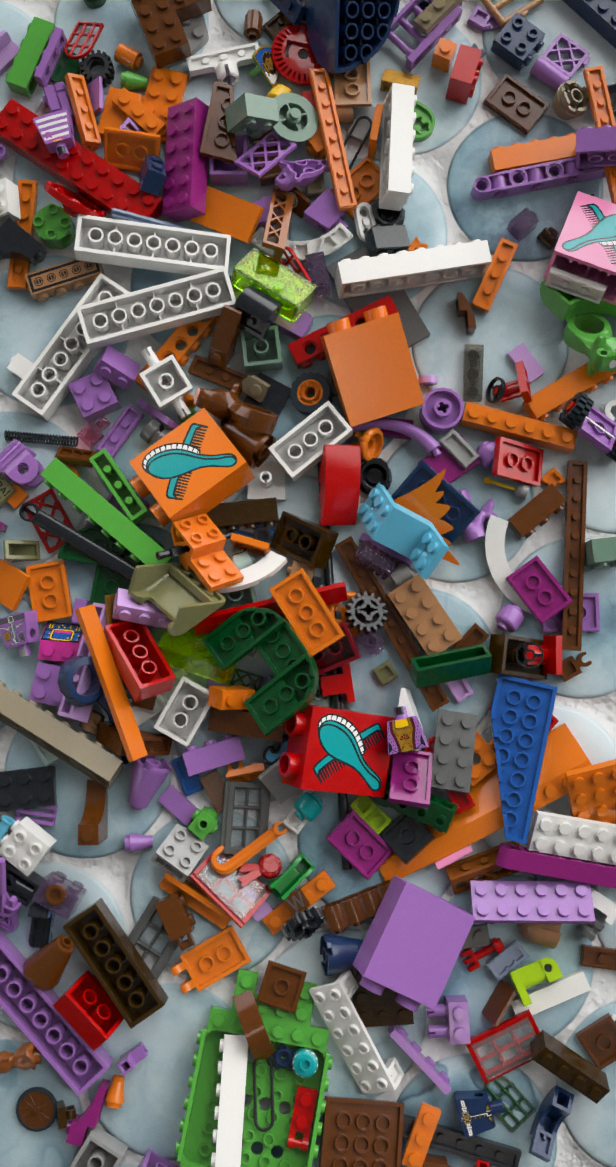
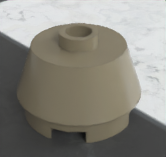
(570, 100)

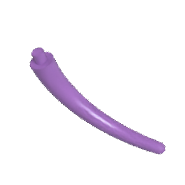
(407, 429)

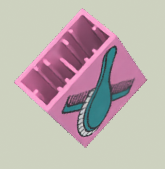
(589, 243)

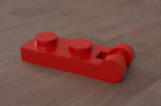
(302, 1117)

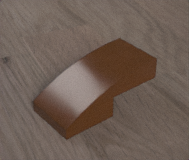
(464, 310)

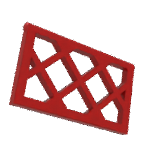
(57, 506)

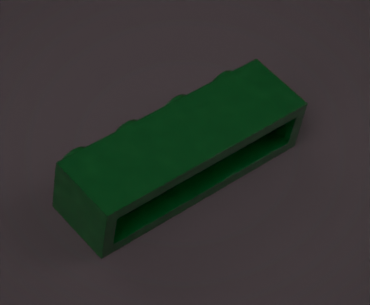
(450, 665)

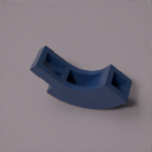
(550, 1115)

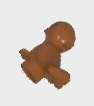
(23, 1058)

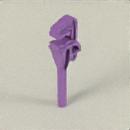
(8, 905)

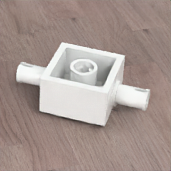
(170, 371)

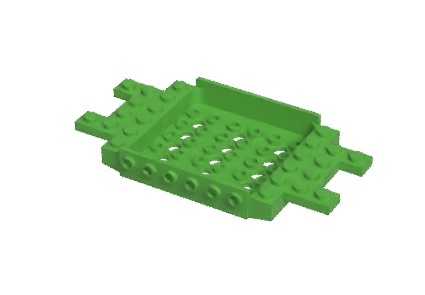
(282, 1027)

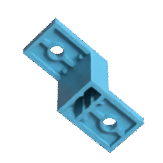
(402, 531)

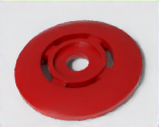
(292, 67)

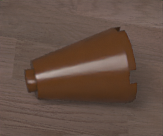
(249, 443)
(48, 963)

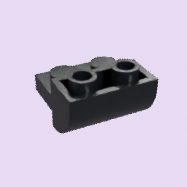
(257, 311)

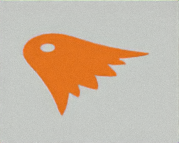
(423, 502)

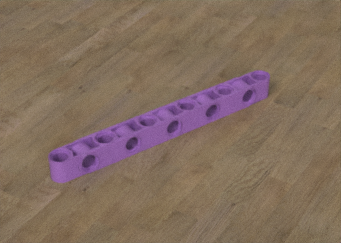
(533, 179)

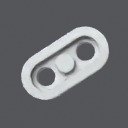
(363, 223)

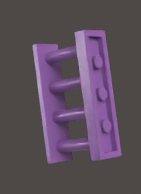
(426, 43)

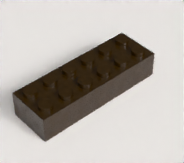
(116, 963)

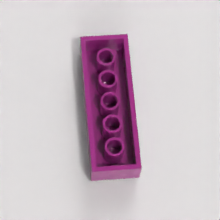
(185, 169)

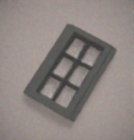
(244, 815)
(152, 940)

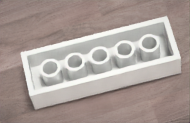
(396, 147)

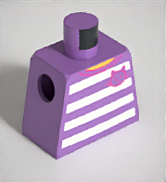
(56, 132)

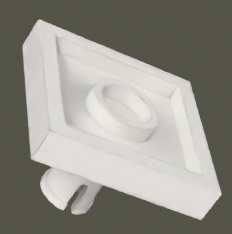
(268, 482)

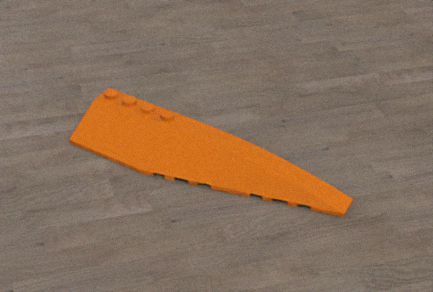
(485, 818)

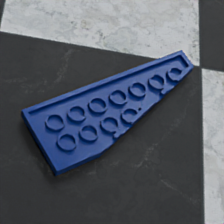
(520, 733)

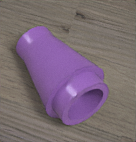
(137, 842)

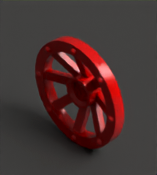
(72, 202)

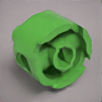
(54, 227)

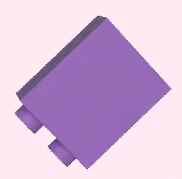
(412, 945)

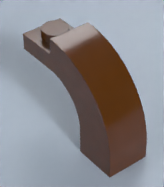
(253, 1025)

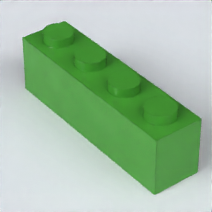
(21, 76)
(119, 486)

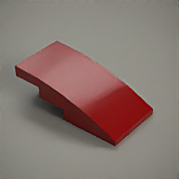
(339, 484)

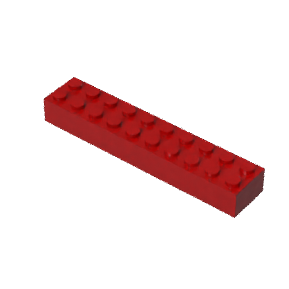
(81, 171)

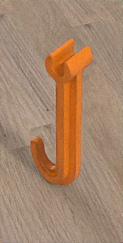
(247, 852)

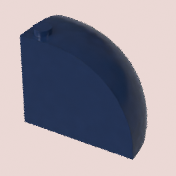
(348, 30)

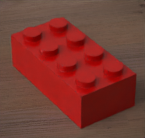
(139, 660)

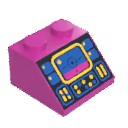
(59, 641)

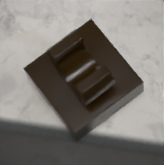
(64, 1113)

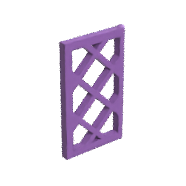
(268, 164)

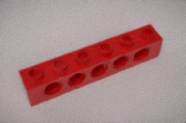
(299, 347)

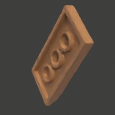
(352, 91)

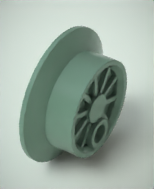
(296, 118)

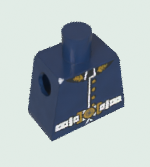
(477, 1111)

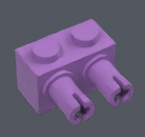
(457, 1020)

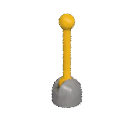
(520, 491)

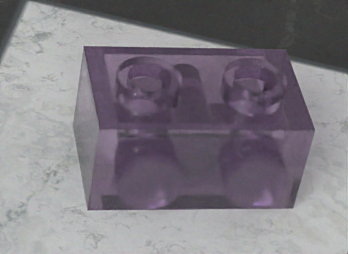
(317, 270)

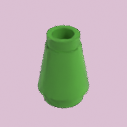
(133, 81)

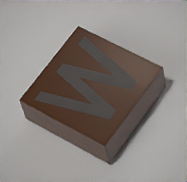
(297, 901)

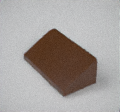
(499, 1002)

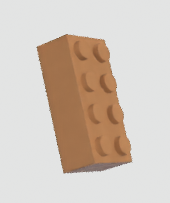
(424, 616)

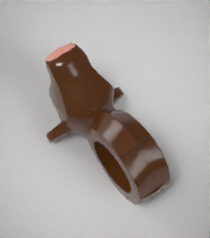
(227, 405)

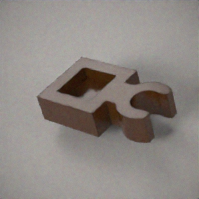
(571, 666)

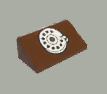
(300, 202)

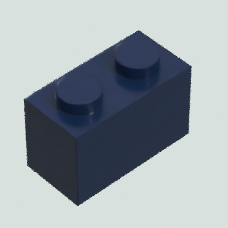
(152, 174)

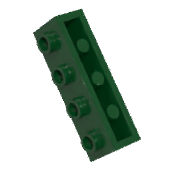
(438, 815)

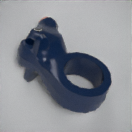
(93, 694)

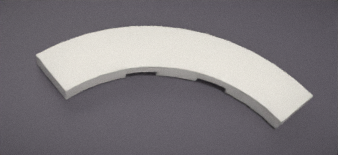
(327, 243)
(497, 559)
(262, 569)

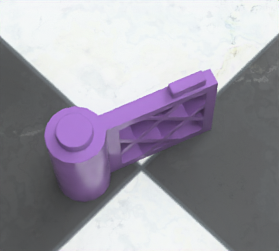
(551, 71)

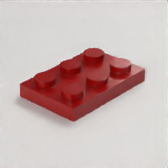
(517, 462)

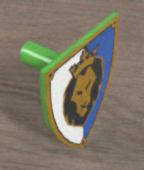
(263, 59)

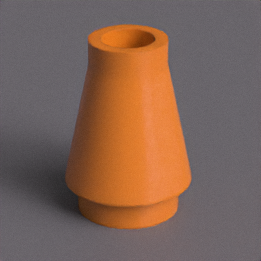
(115, 1093)

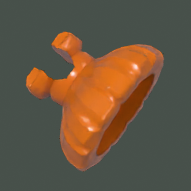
(370, 443)

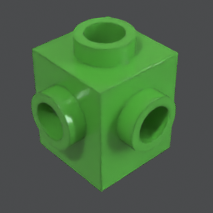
(201, 828)

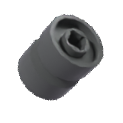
(153, 431)

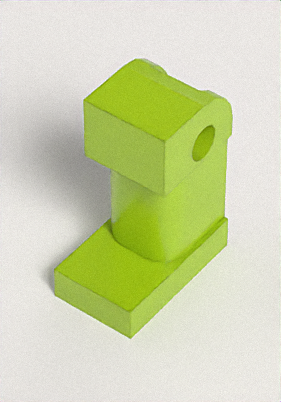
(532, 975)

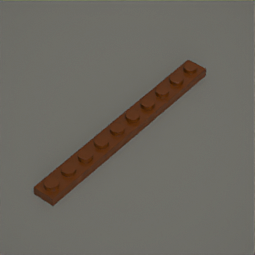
(574, 554)
(393, 625)

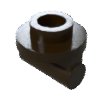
(548, 237)

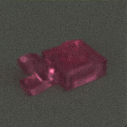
(91, 434)

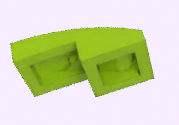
(371, 813)

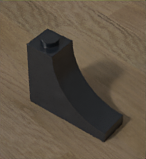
(19, 244)

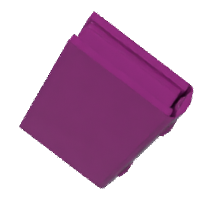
(446, 461)

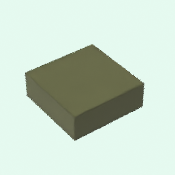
(385, 673)

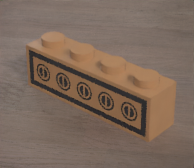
(62, 278)

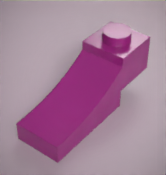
(78, 1127)

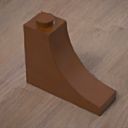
(154, 743)
(94, 823)

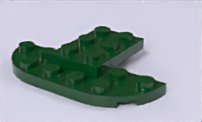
(105, 579)

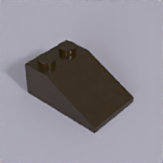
(304, 540)
(503, 656)

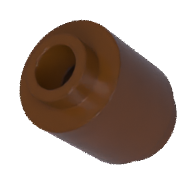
(253, 25)

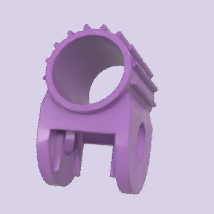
(16, 460)

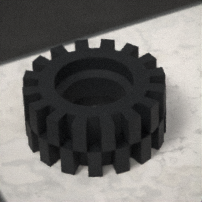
(97, 59)

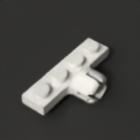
(223, 62)

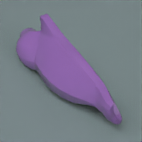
(299, 173)

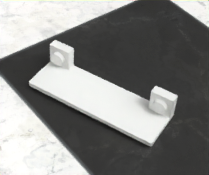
(352, 1037)

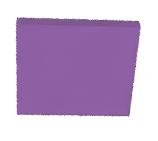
(96, 95)

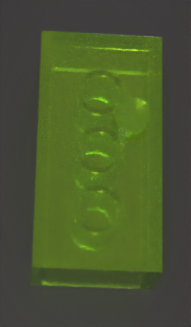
(276, 281)
(191, 655)

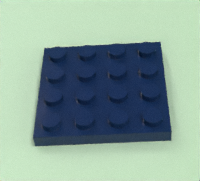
(461, 510)

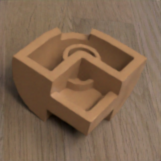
(541, 933)

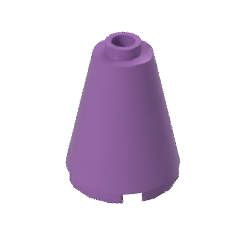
(146, 779)

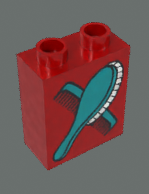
(336, 751)

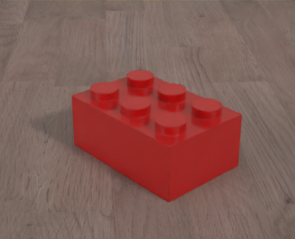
(89, 1010)

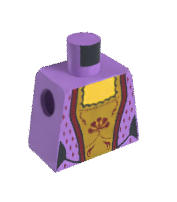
(405, 733)

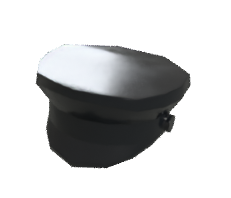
(387, 217)
(375, 472)

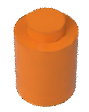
(128, 57)

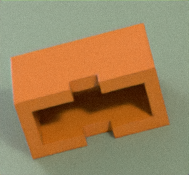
(229, 697)

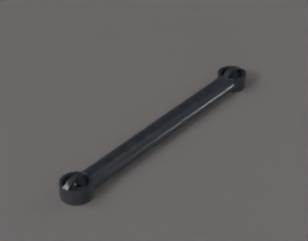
(78, 540)

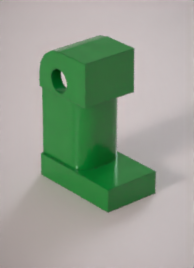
(298, 869)

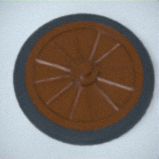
(36, 1109)

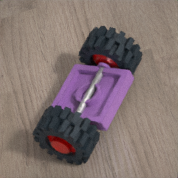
(591, 424)

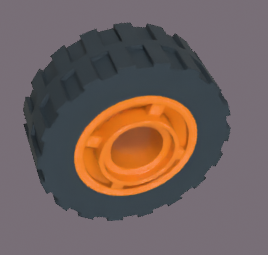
(306, 383)

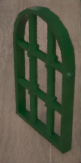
(515, 1103)

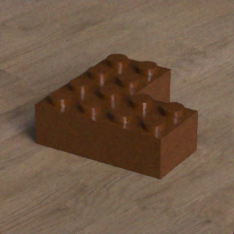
(162, 26)

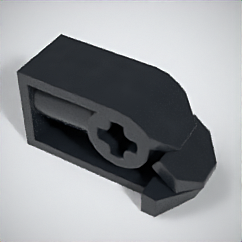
(21, 885)

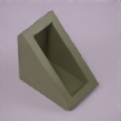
(21, 550)

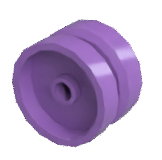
(438, 421)

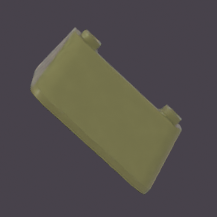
(175, 593)

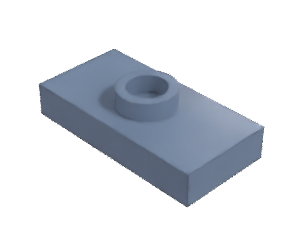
(508, 960)

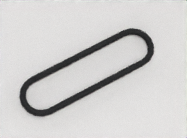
(351, 131)
(255, 1097)

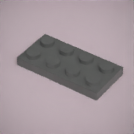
(453, 751)

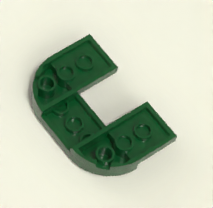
(284, 653)

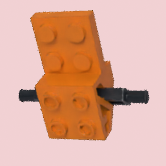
(201, 550)

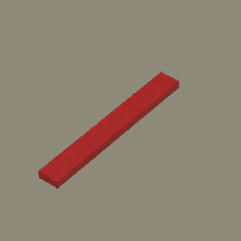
(330, 594)

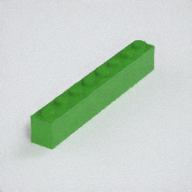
(102, 513)

